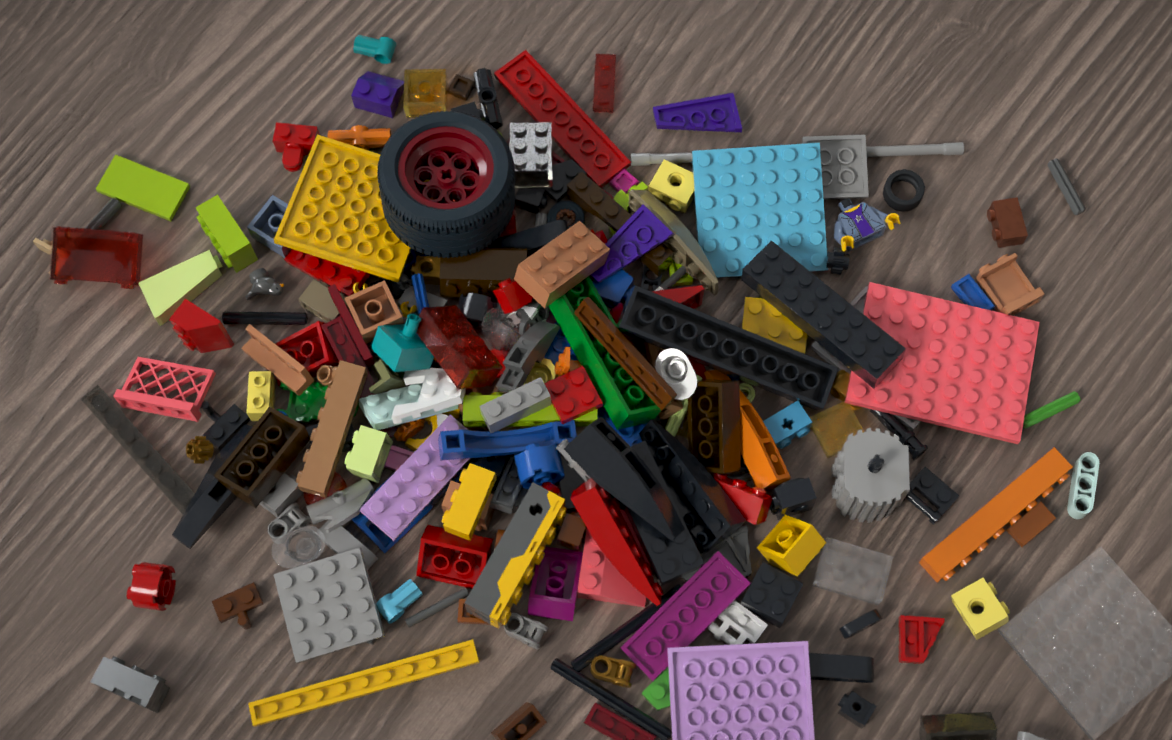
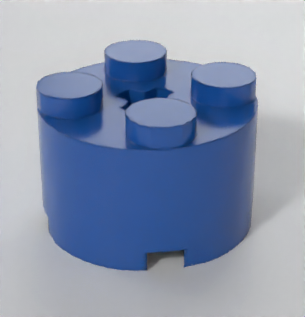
(539, 465)

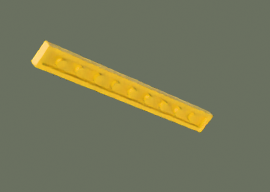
(363, 683)

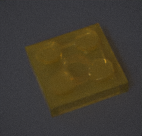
(834, 426)

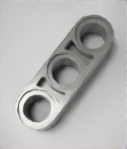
(341, 541)

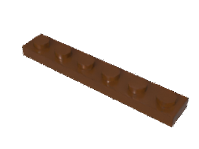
(625, 353)

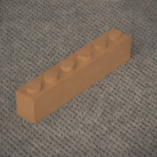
(332, 429)

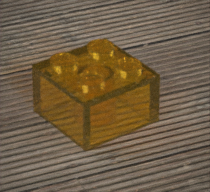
(425, 91)

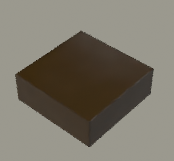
(461, 87)

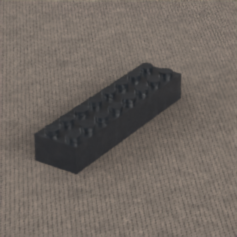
(823, 314)

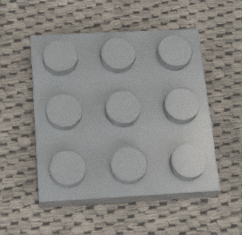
(842, 165)

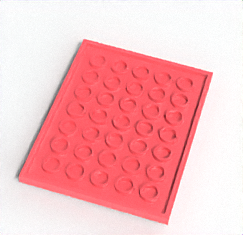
(958, 366)

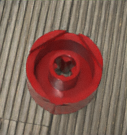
(152, 586)

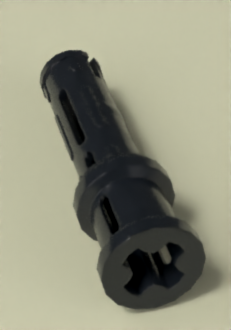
(906, 437)

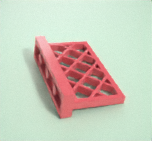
(155, 403)

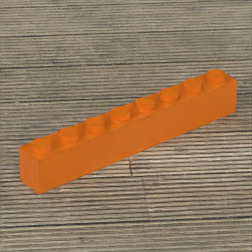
(996, 514)

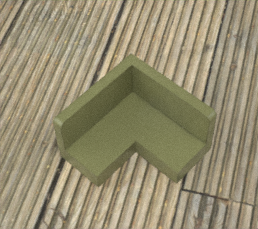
(387, 377)

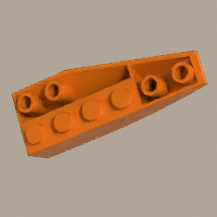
(757, 444)

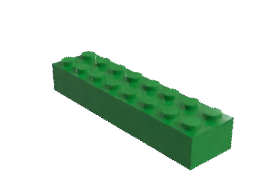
(619, 392)

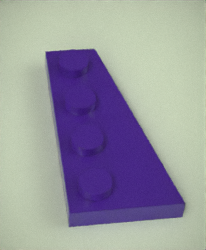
(703, 114)
(633, 240)

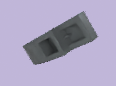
(523, 355)

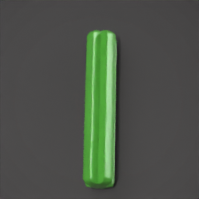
(1051, 409)

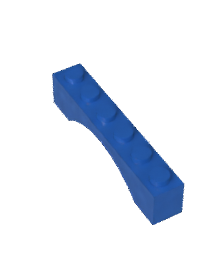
(475, 444)

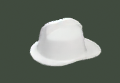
(677, 372)

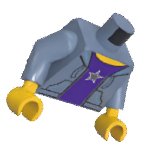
(861, 224)

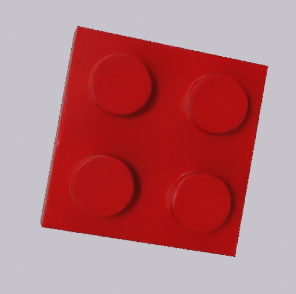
(573, 395)

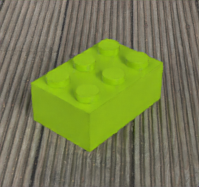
(225, 234)

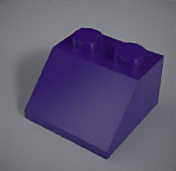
(377, 94)

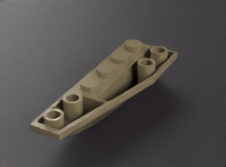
(683, 244)

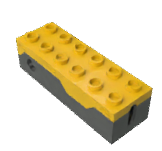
(516, 554)

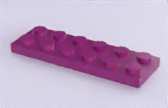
(686, 614)

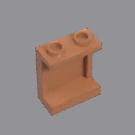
(1008, 286)

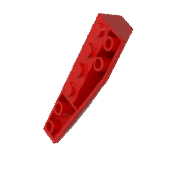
(612, 535)

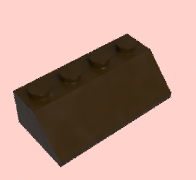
(479, 271)
(263, 456)

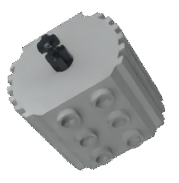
(870, 475)

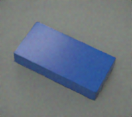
(971, 293)

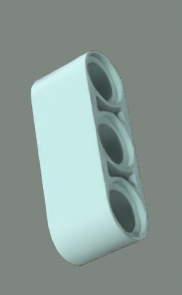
(1087, 476)

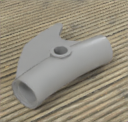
(341, 505)

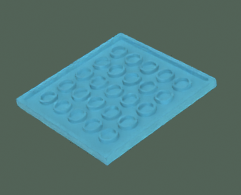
(760, 197)

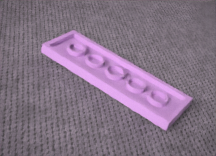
(413, 484)

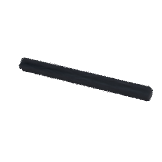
(621, 632)
(611, 699)

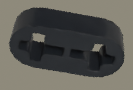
(860, 624)

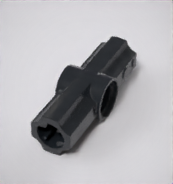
(486, 89)

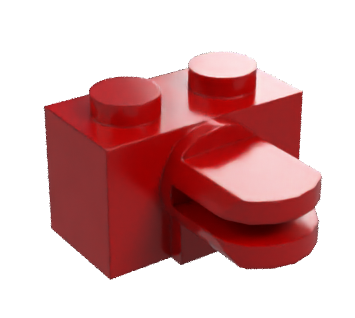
(294, 143)

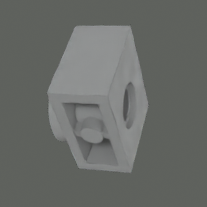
(285, 494)

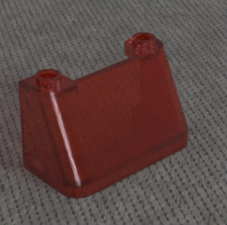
(95, 256)

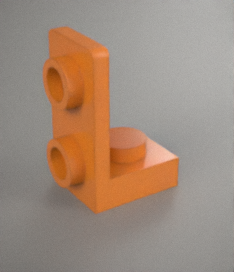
(564, 363)

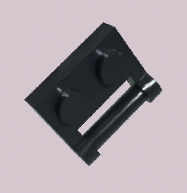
(934, 491)

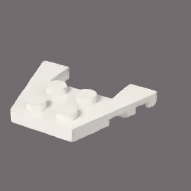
(436, 393)

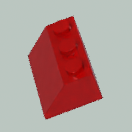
(199, 329)
(451, 557)

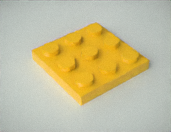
(771, 324)

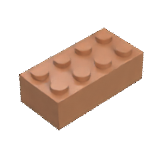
(561, 264)

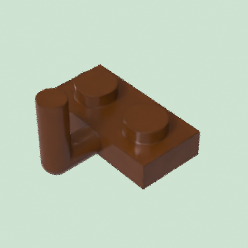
(238, 604)

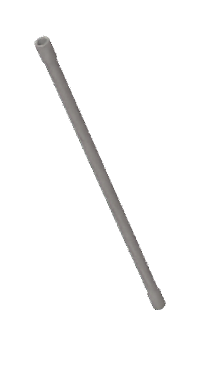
(957, 148)

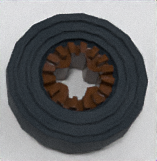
(566, 208)

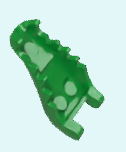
(307, 405)

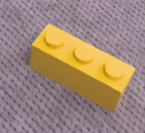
(469, 501)

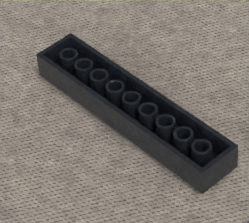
(727, 348)

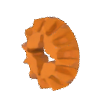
(409, 429)

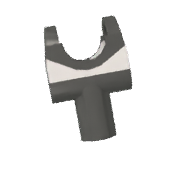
(529, 314)

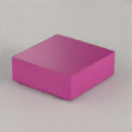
(623, 181)

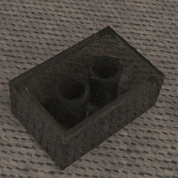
(532, 153)

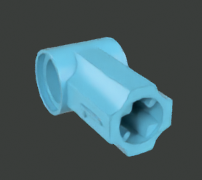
(393, 605)

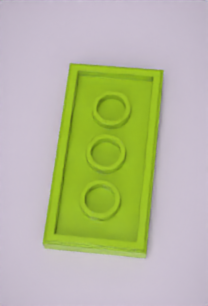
(143, 187)

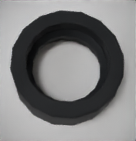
(907, 176)

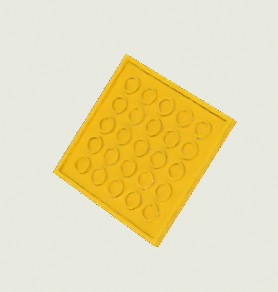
(340, 212)

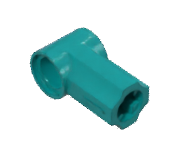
(380, 49)

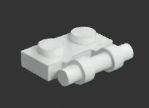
(742, 621)

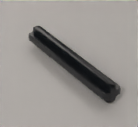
(264, 318)

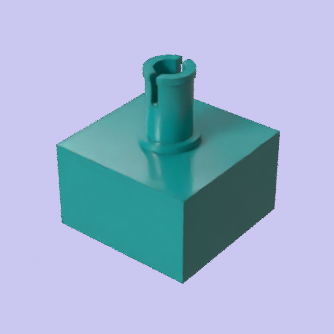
(402, 347)

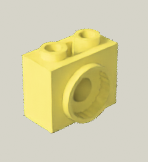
(675, 196)
(981, 594)

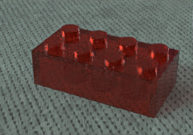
(457, 347)

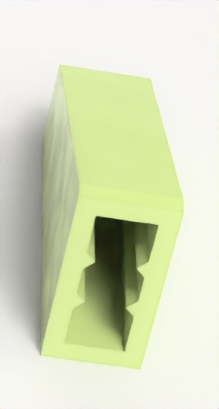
(186, 280)

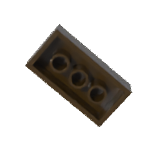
(715, 425)

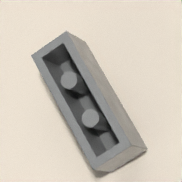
(515, 405)

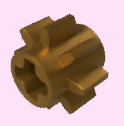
(199, 449)

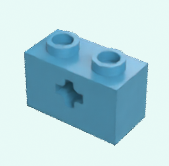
(792, 416)

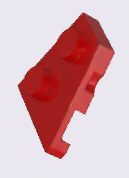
(917, 637)

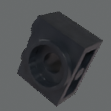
(792, 498)

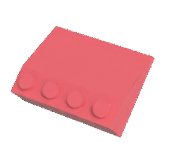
(600, 578)

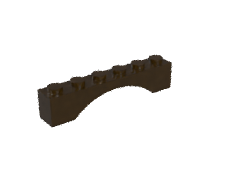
(599, 203)

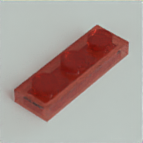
(604, 83)

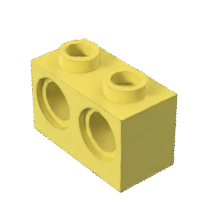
(260, 393)

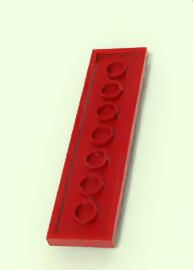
(570, 124)

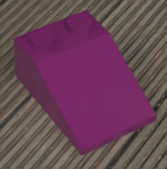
(555, 584)

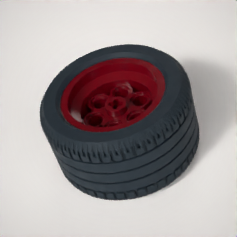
(450, 153)

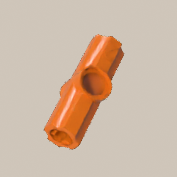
(362, 136)

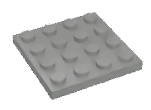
(329, 605)

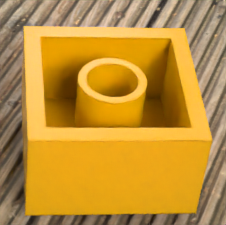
(791, 545)

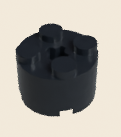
(475, 307)

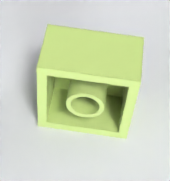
(368, 453)

